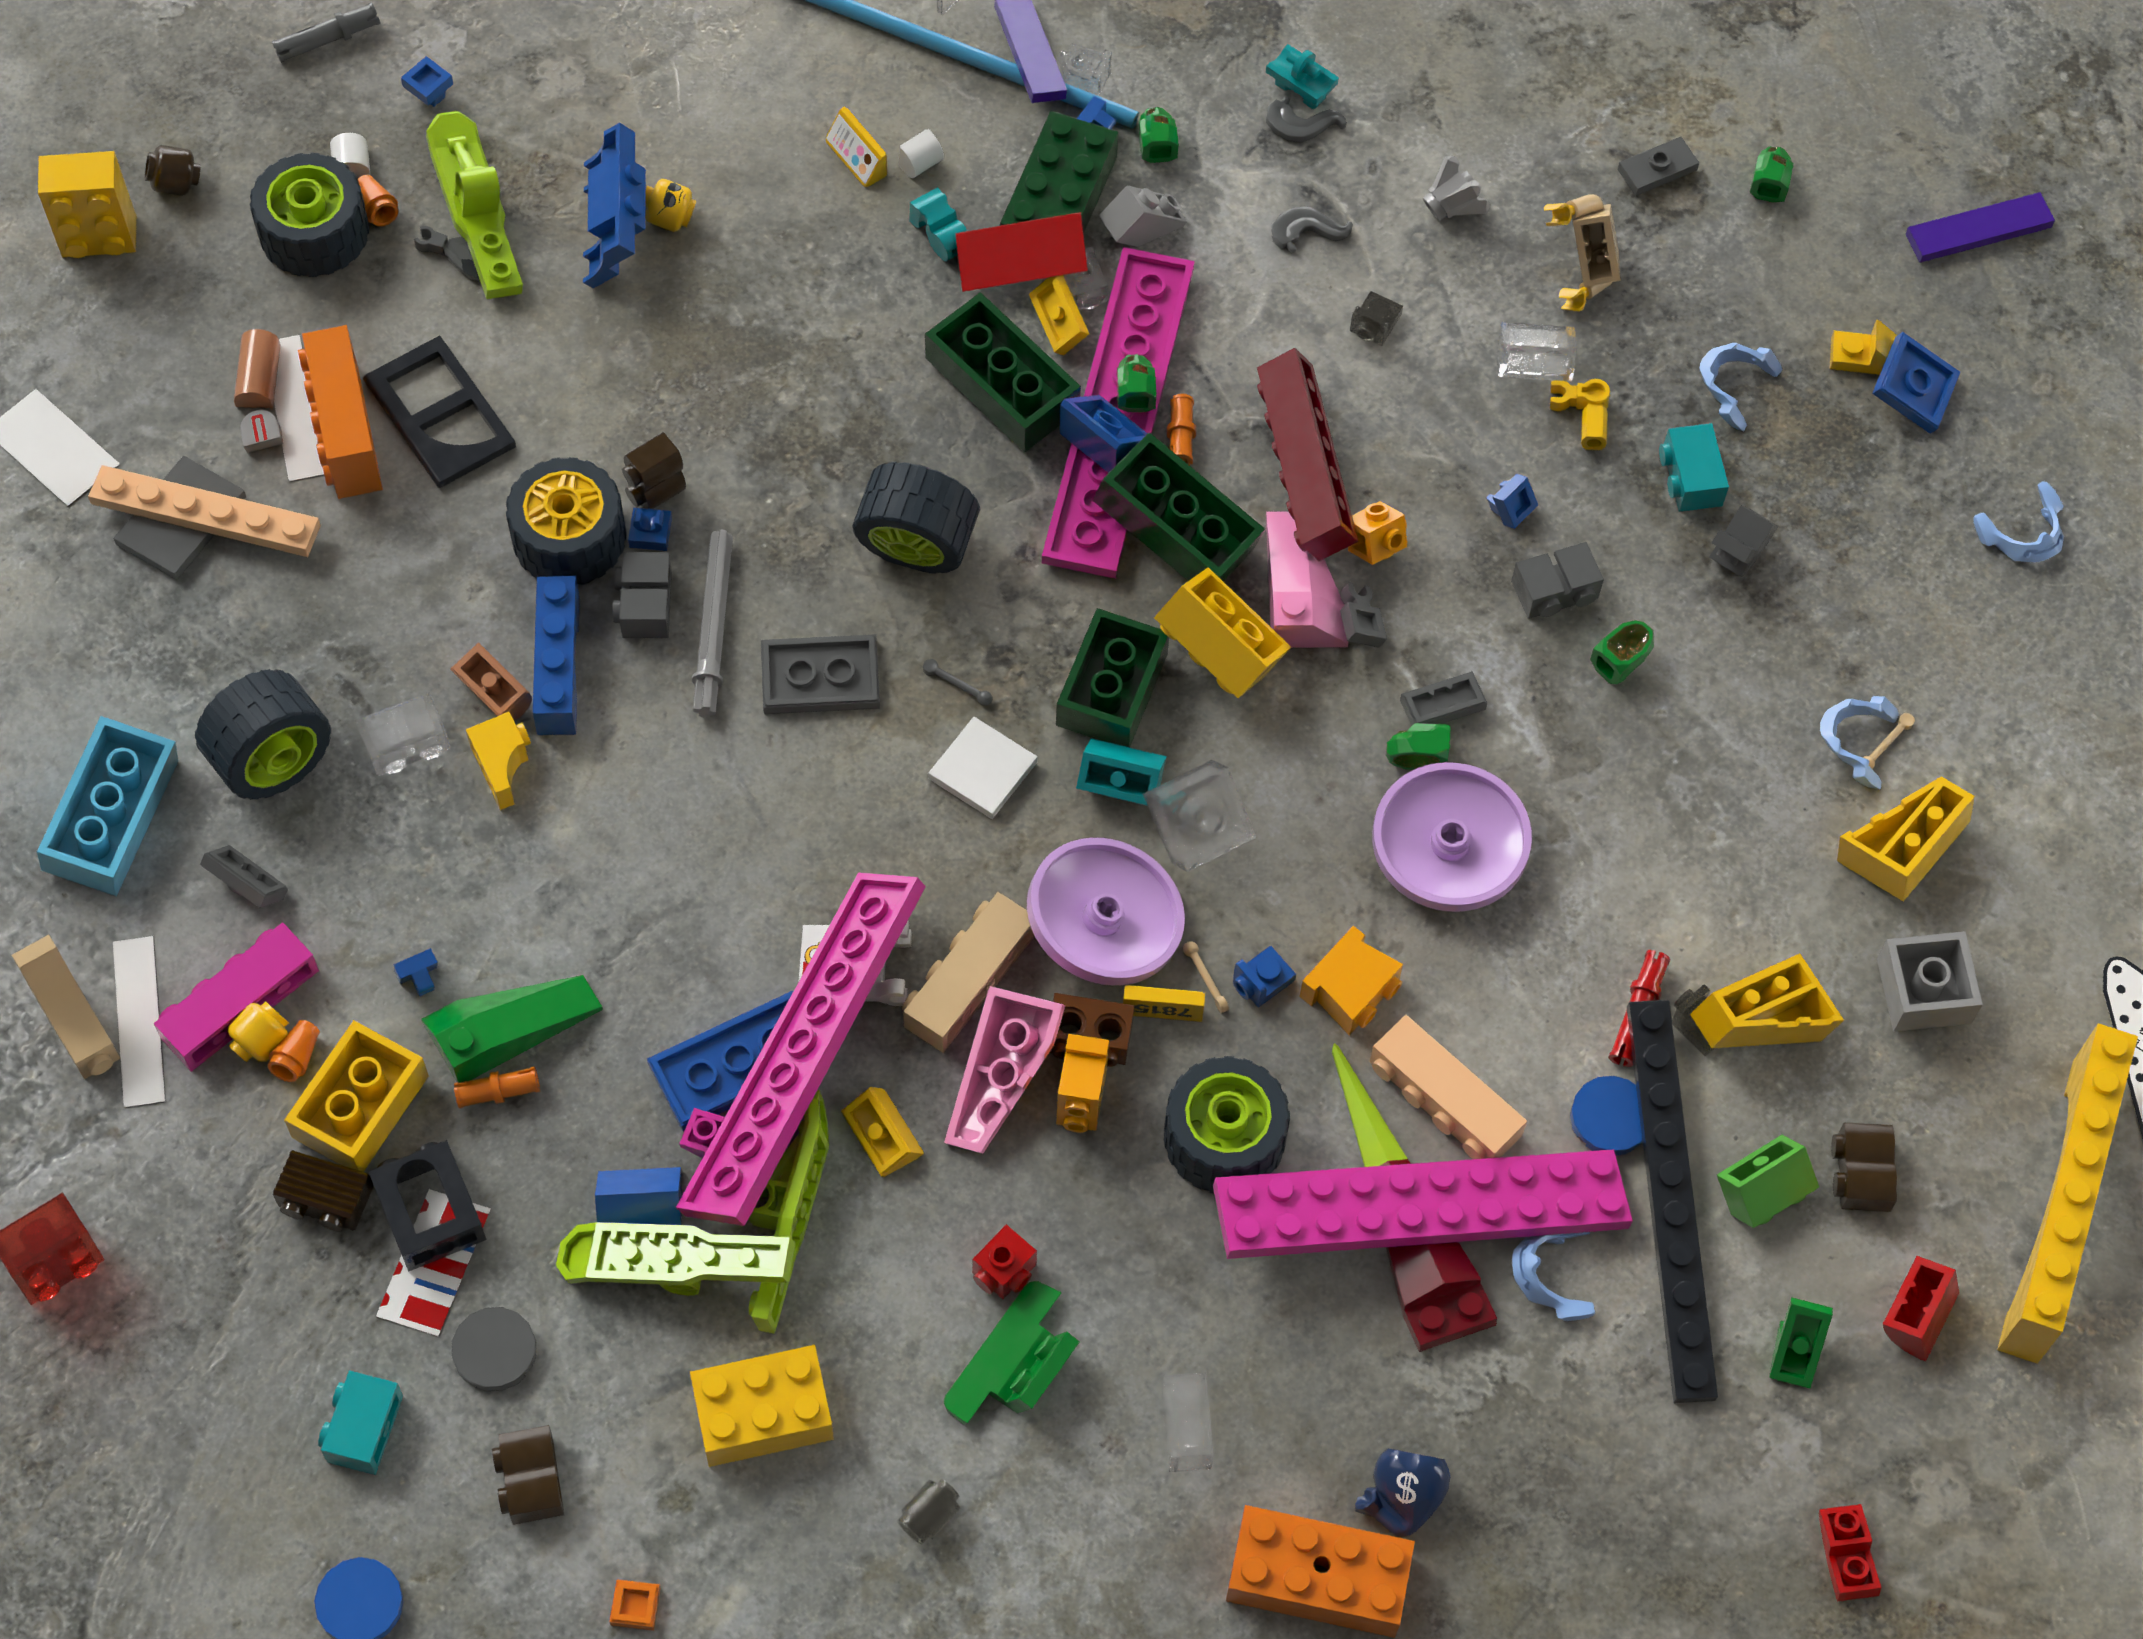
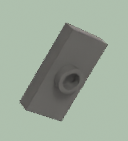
(1658, 166)
(1444, 700)
(244, 876)

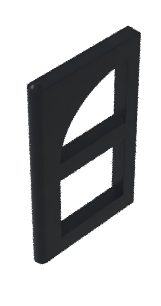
(441, 460)

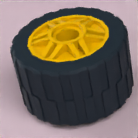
(566, 520)

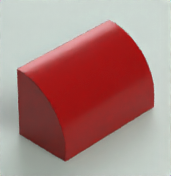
(1921, 1307)

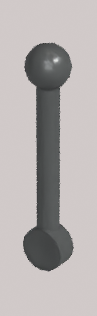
(931, 668)

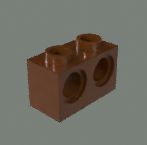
(1092, 1019)

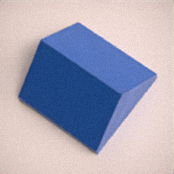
(1098, 429)
(639, 1196)

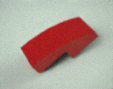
(1848, 1552)

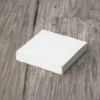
(982, 767)

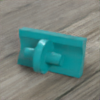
(1302, 75)

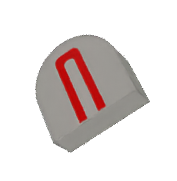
(260, 431)

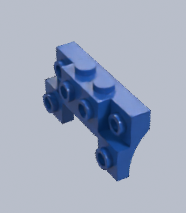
(614, 203)

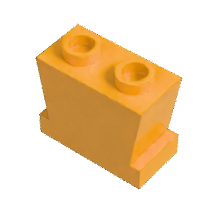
(1352, 981)
(1082, 1083)

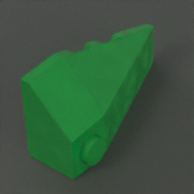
(500, 1025)

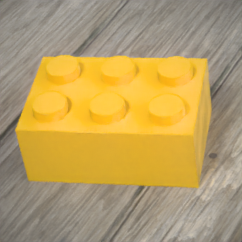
(87, 204)
(1221, 633)
(356, 1097)
(762, 1405)

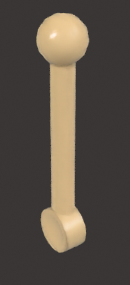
(1904, 723)
(1191, 949)

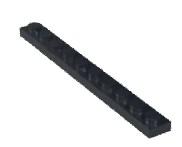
(1671, 1202)

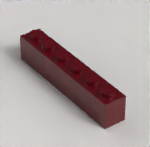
(1306, 455)

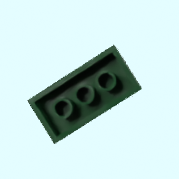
(1064, 171)
(1000, 370)
(1177, 511)

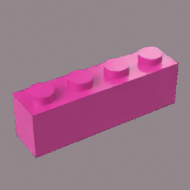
(263, 973)

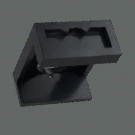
(442, 1239)

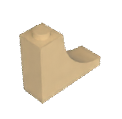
(66, 1007)

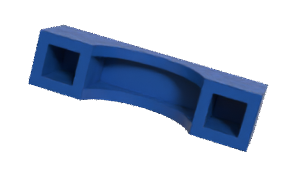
(555, 655)

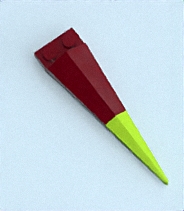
(1434, 1282)

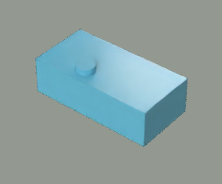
(108, 806)

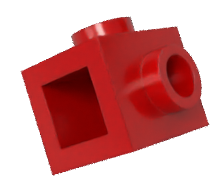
(1004, 1263)

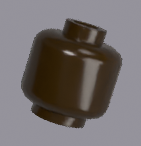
(171, 170)

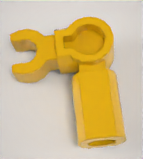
(1594, 400)

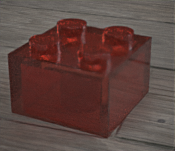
(48, 1249)

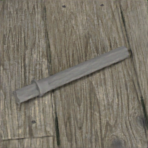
(708, 676)

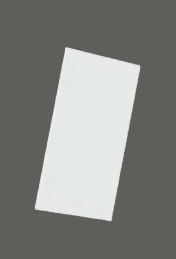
(52, 447)

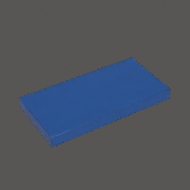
(714, 1064)

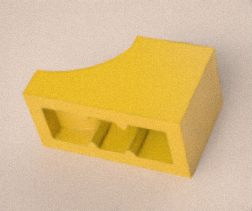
(499, 752)

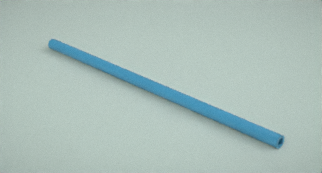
(963, 52)

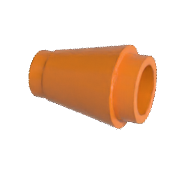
(379, 203)
(294, 1052)

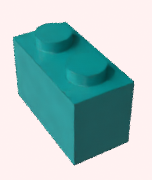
(1694, 467)
(1119, 771)
(360, 1422)

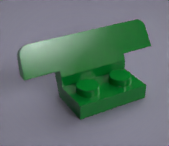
(1015, 1358)

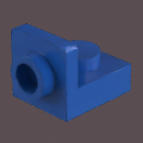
(1262, 976)

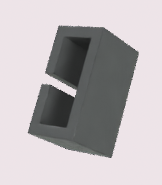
(1550, 587)
(644, 595)

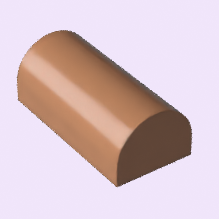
(257, 369)
(492, 683)

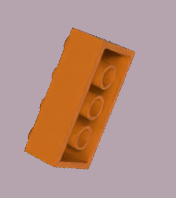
(339, 412)
(1278, 1574)

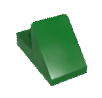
(1800, 1342)

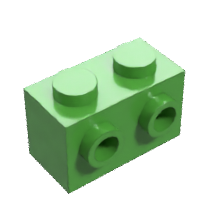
(1768, 1181)

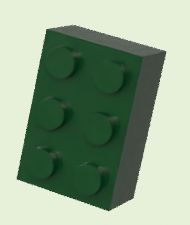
(1112, 678)

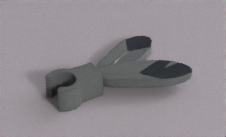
(454, 249)

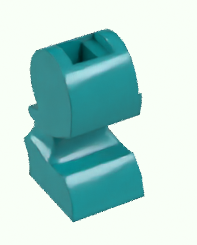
(940, 222)

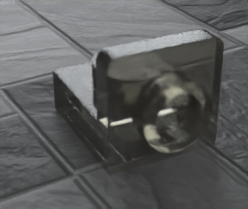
(1375, 318)
(1684, 1022)

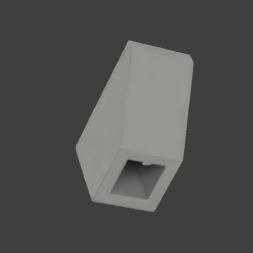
(1142, 216)

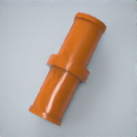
(1181, 428)
(496, 1087)

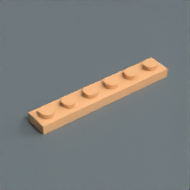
(204, 511)

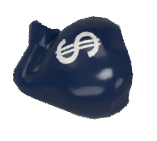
(1405, 1491)

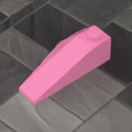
(1301, 590)
(1004, 1057)

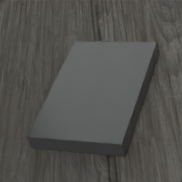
(169, 545)
(820, 674)

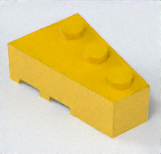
(1909, 839)
(1769, 1009)

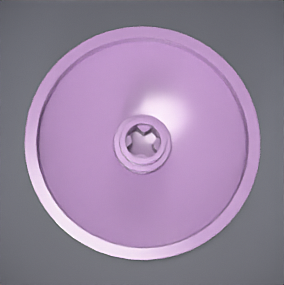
(1451, 837)
(1105, 911)

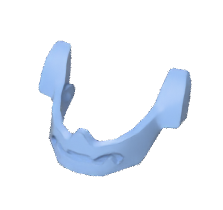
(1734, 352)
(2038, 551)
(1879, 707)
(1524, 1271)

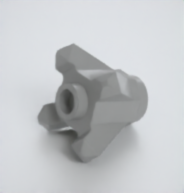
(1454, 192)

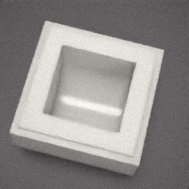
(352, 151)
(920, 154)

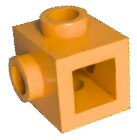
(1379, 532)

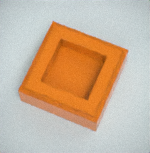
(635, 1604)

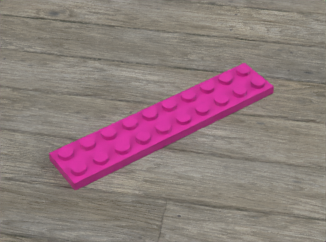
(1142, 321)
(800, 1049)
(1421, 1203)

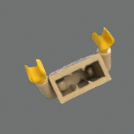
(1595, 246)

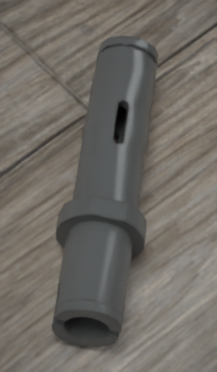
(326, 32)

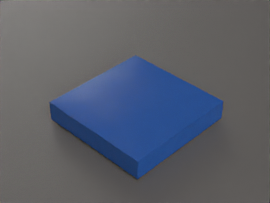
(1916, 382)

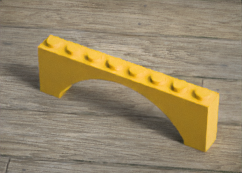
(2049, 1279)

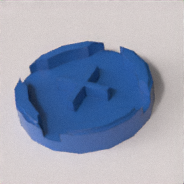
(1607, 1115)
(359, 1600)

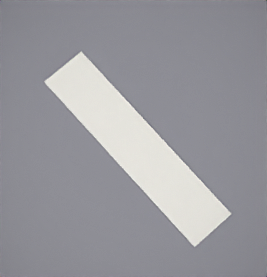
(294, 414)
(136, 1014)

